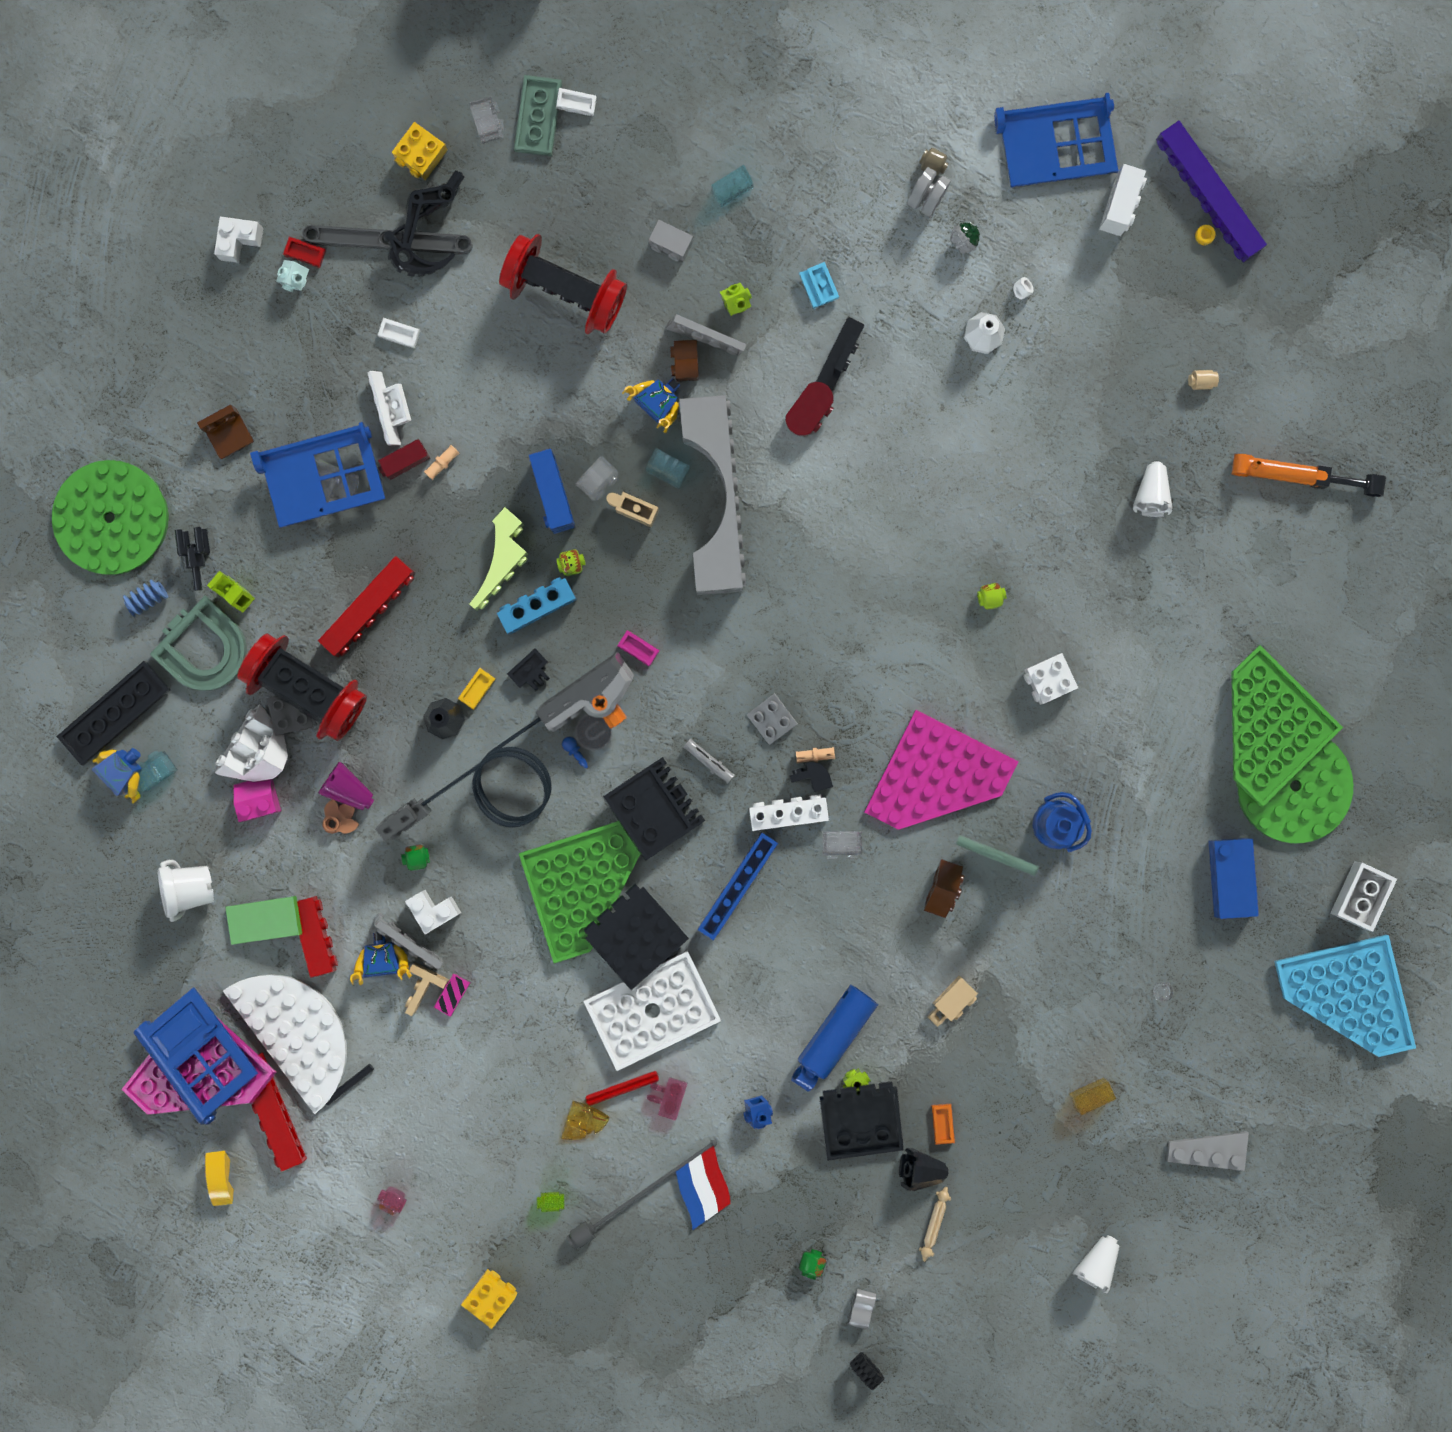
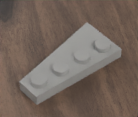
(701, 333)
(392, 930)
(1220, 1151)

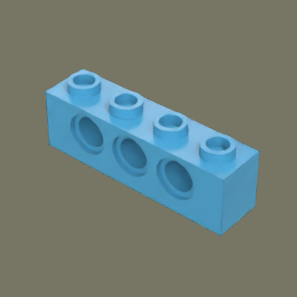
(565, 597)

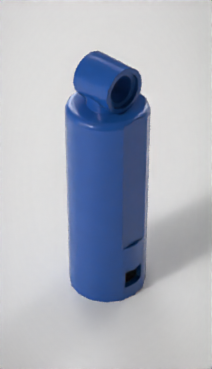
(833, 1037)

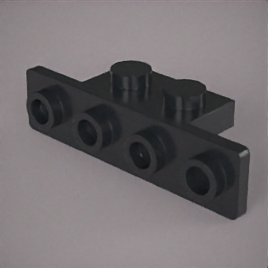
(840, 353)

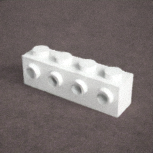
(789, 813)

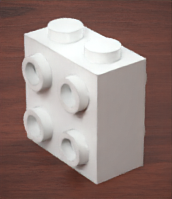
(1050, 679)

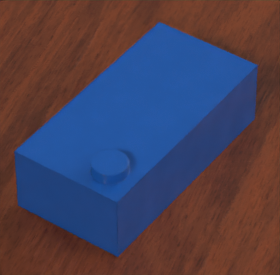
(552, 491)
(1233, 878)

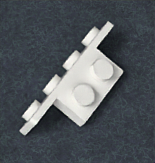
(390, 406)

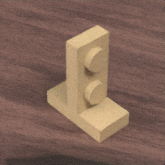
(428, 977)

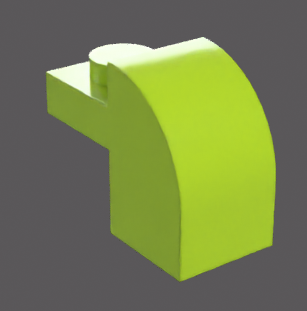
(231, 591)

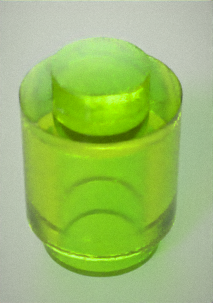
(550, 1202)

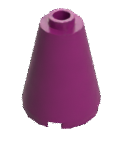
(346, 788)

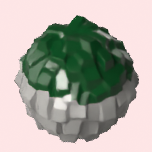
(965, 237)

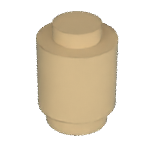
(1203, 379)

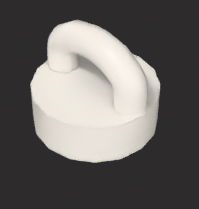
(1023, 288)

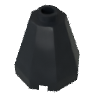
(451, 718)
(921, 1170)

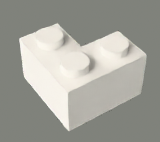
(233, 234)
(428, 914)

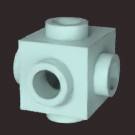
(292, 276)

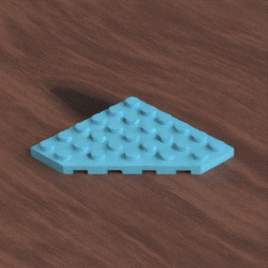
(1353, 992)

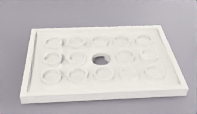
(631, 1033)

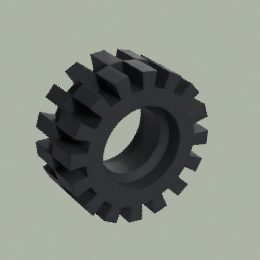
(866, 1371)

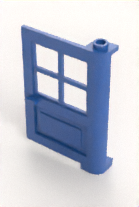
(1032, 143)
(296, 481)
(180, 1035)

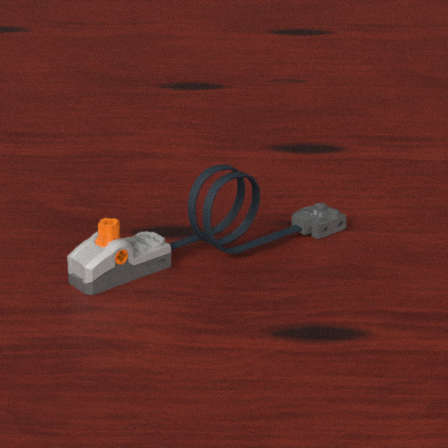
(605, 682)

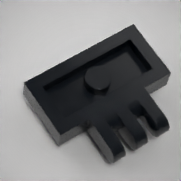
(529, 670)

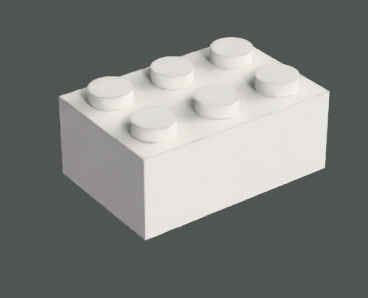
(1123, 200)
(1363, 896)

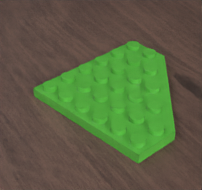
(1273, 726)
(576, 883)

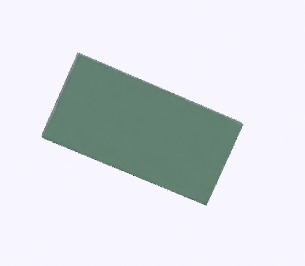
(537, 116)

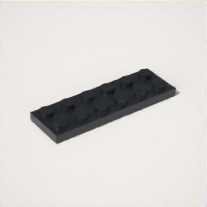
(113, 713)

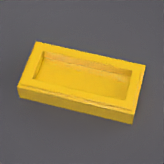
(476, 688)

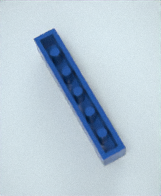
(737, 886)

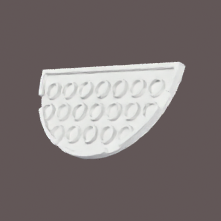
(296, 1030)

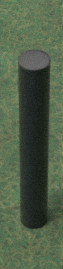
(350, 1083)

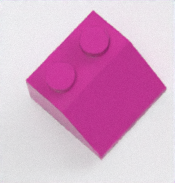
(255, 799)

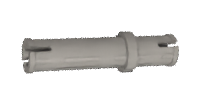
(709, 761)

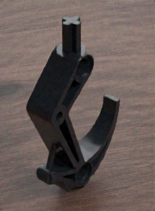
(418, 199)

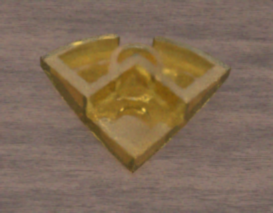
(582, 1121)

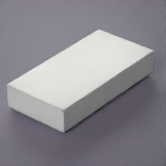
(576, 102)
(398, 333)

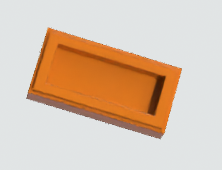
(943, 1124)

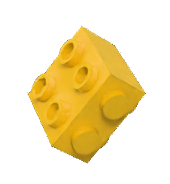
(419, 151)
(489, 1298)

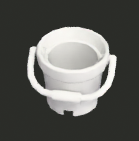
(183, 888)

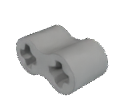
(861, 1309)

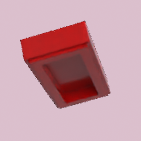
(304, 252)

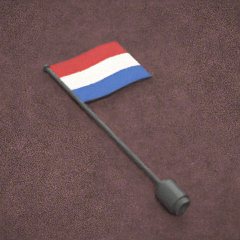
(699, 1184)

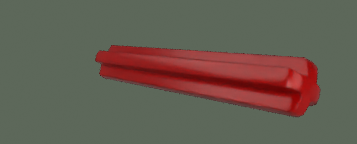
(622, 1088)

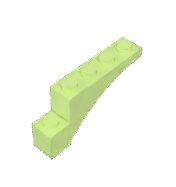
(505, 558)

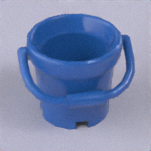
(1061, 824)

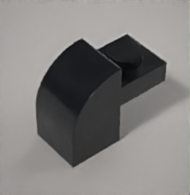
(816, 772)

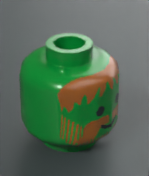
(415, 857)
(812, 1264)

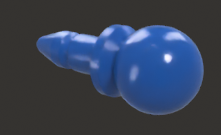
(570, 745)

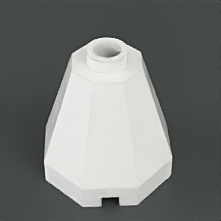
(984, 332)

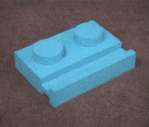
(819, 285)

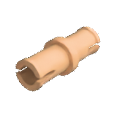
(441, 462)
(815, 755)

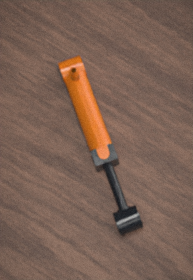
(1316, 477)

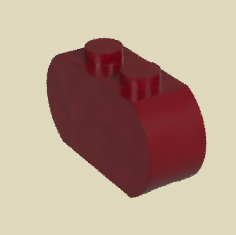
(810, 409)

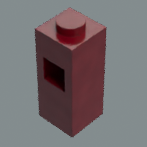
(403, 459)

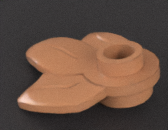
(341, 815)

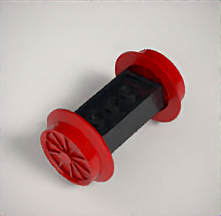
(525, 267)
(301, 686)

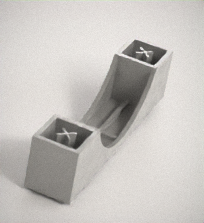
(708, 431)

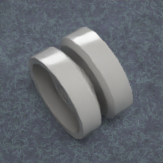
(927, 191)

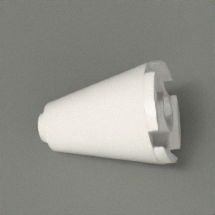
(1154, 492)
(1099, 1264)

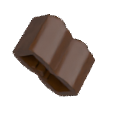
(685, 360)

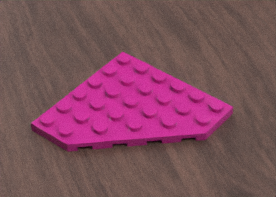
(937, 774)
(156, 1095)

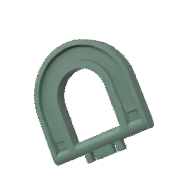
(181, 669)
(997, 855)

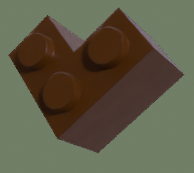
(944, 889)

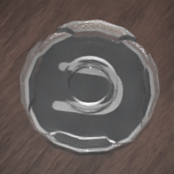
(593, 733)

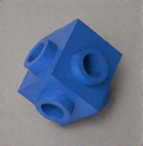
(758, 1112)

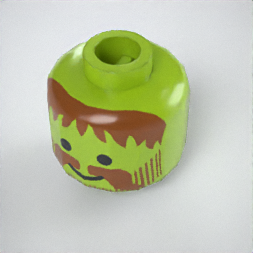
(570, 562)
(991, 596)

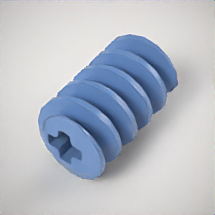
(145, 597)

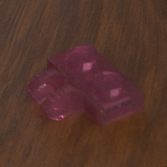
(672, 1097)

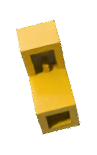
(217, 1178)

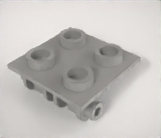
(772, 719)

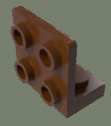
(226, 431)

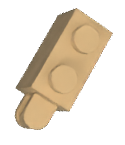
(633, 508)
(953, 1001)

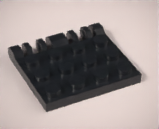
(651, 811)

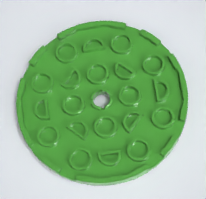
(81, 513)
(1312, 810)

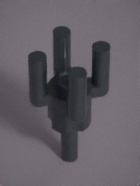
(193, 553)

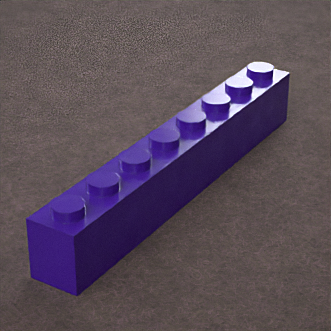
(1210, 191)

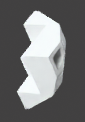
(254, 750)

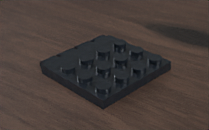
(635, 936)
(861, 1121)

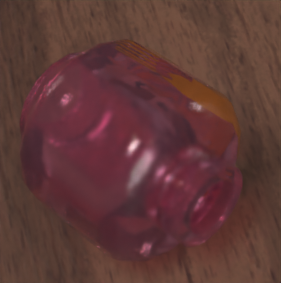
(392, 1200)

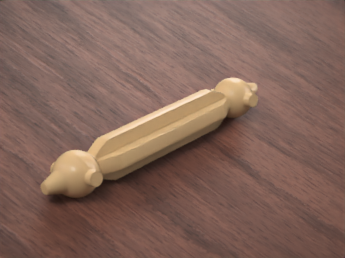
(934, 1224)

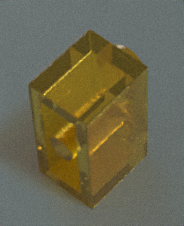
(1092, 1096)

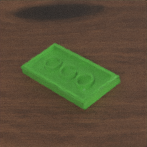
(263, 920)

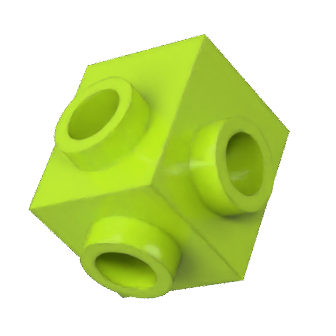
(736, 298)
(855, 1076)

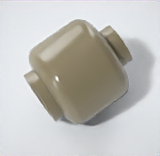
(935, 160)

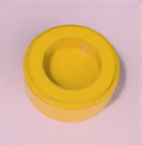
(1205, 234)

